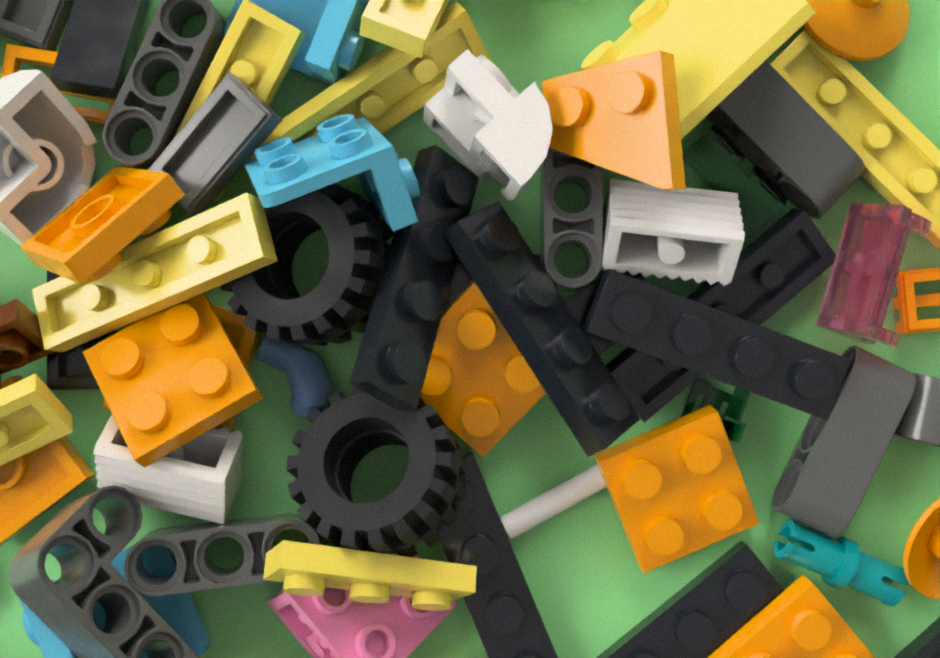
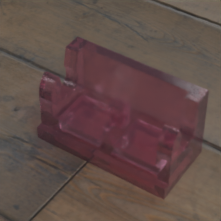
(867, 271)

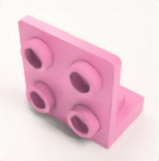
(350, 629)

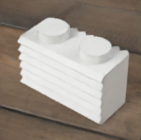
(672, 232)
(190, 481)

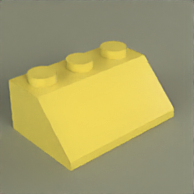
(711, 42)

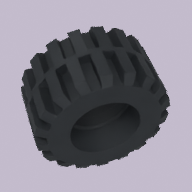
(350, 282)
(337, 445)

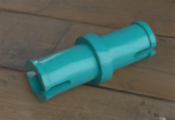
(840, 562)

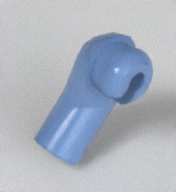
(304, 371)

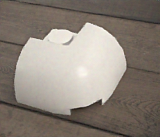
(491, 123)
(43, 153)

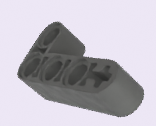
(91, 578)

